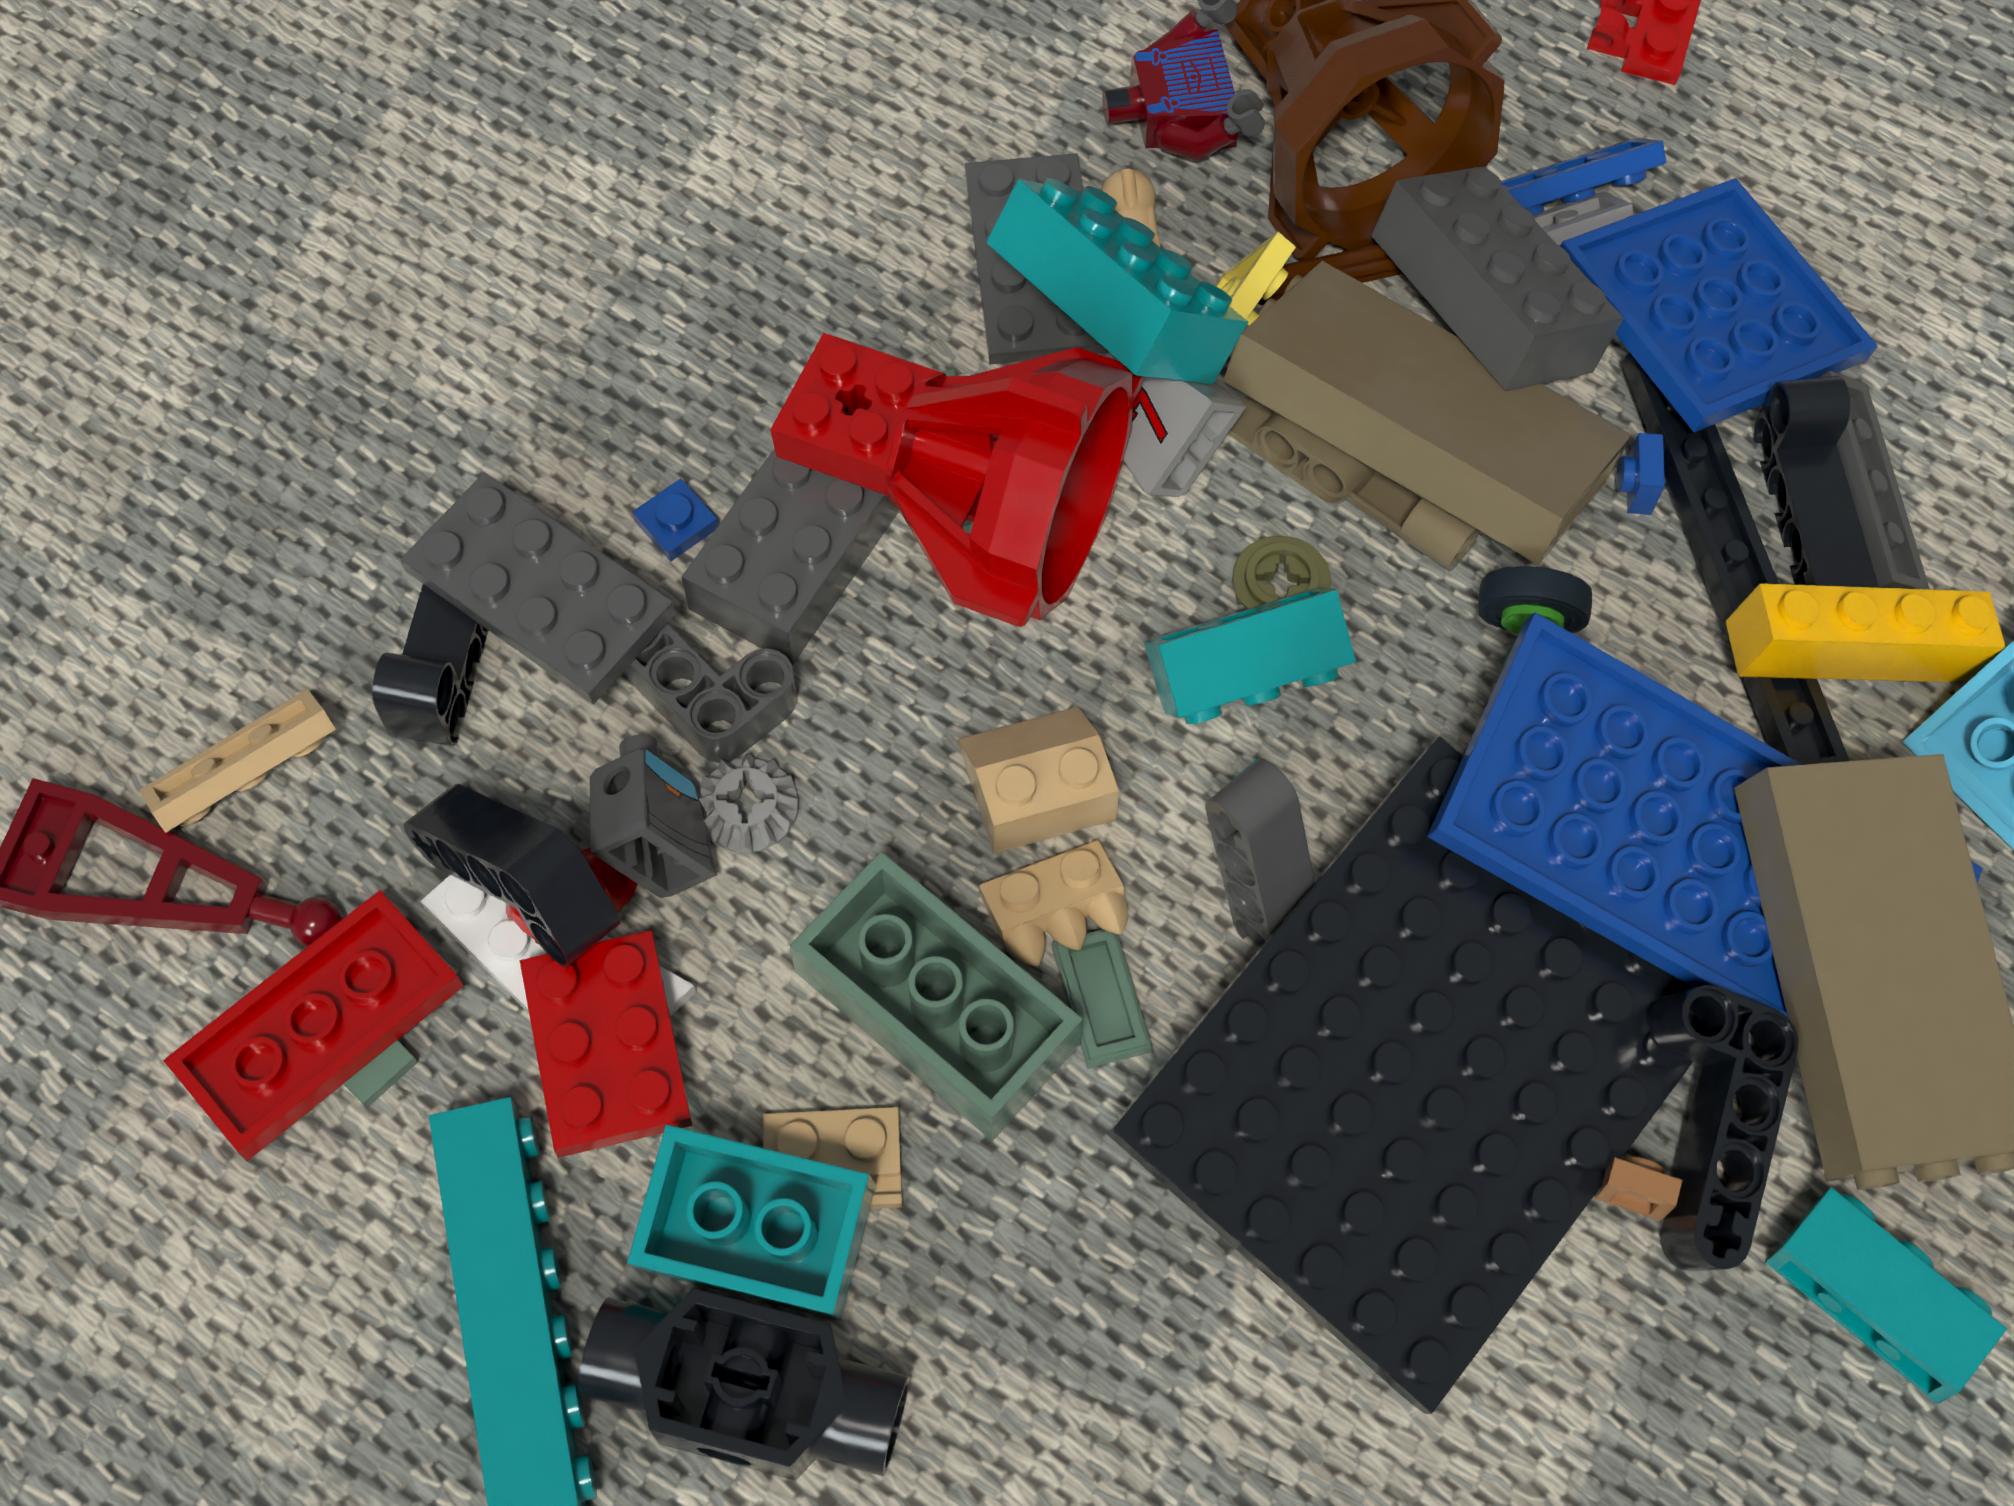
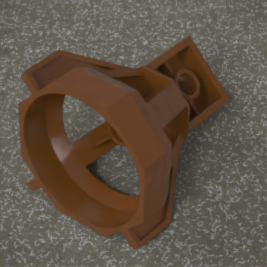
(1335, 63)

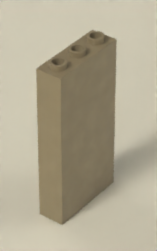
(1425, 410)
(1884, 967)

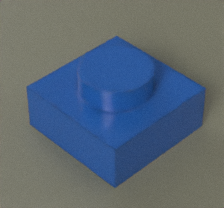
(1642, 474)
(675, 520)

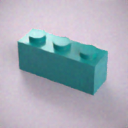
(1250, 654)
(1887, 1295)

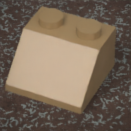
(1040, 778)

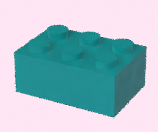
(752, 1222)

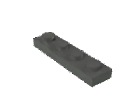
(1878, 495)

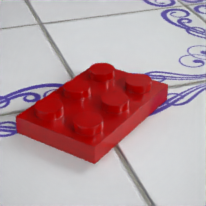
(605, 1045)

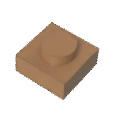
(1639, 1187)

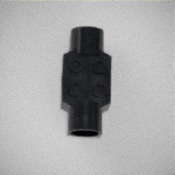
(743, 1384)

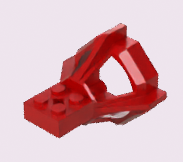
(1010, 449)

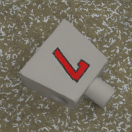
(1177, 432)

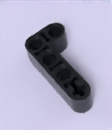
(1806, 475)
(429, 683)
(519, 864)
(1695, 1231)

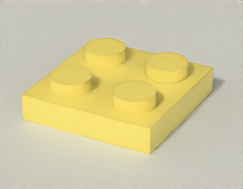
(1257, 275)

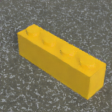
(1864, 633)

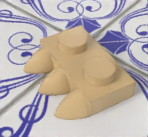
(1056, 899)

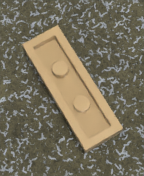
(237, 761)

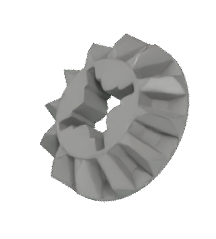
(768, 819)

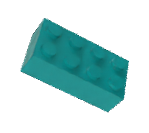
(1117, 281)

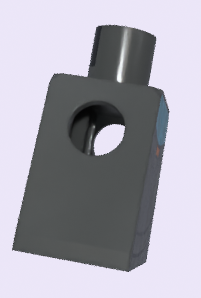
(649, 820)

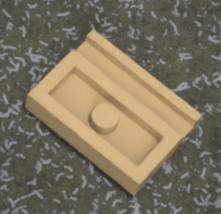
(847, 1139)

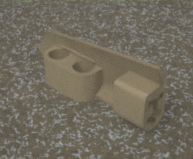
(1340, 477)

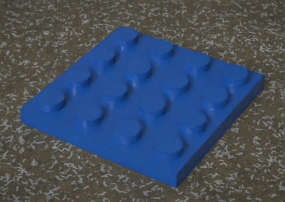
(1717, 302)

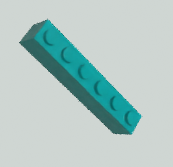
(507, 1308)

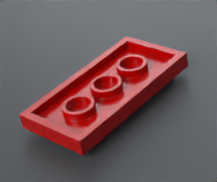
(313, 1024)

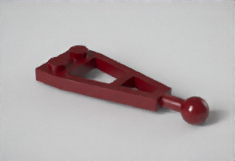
(48, 838)

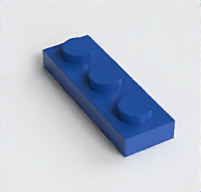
(1578, 176)

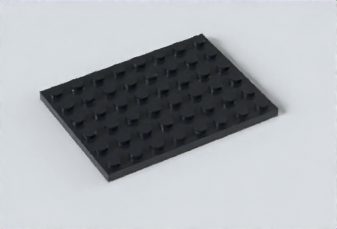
(1409, 1092)

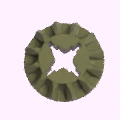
(1262, 560)

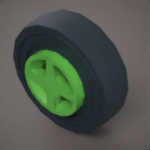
(1516, 593)

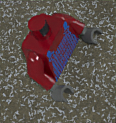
(1185, 90)

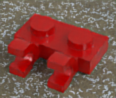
(1655, 43)

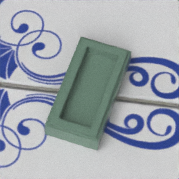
(1104, 997)

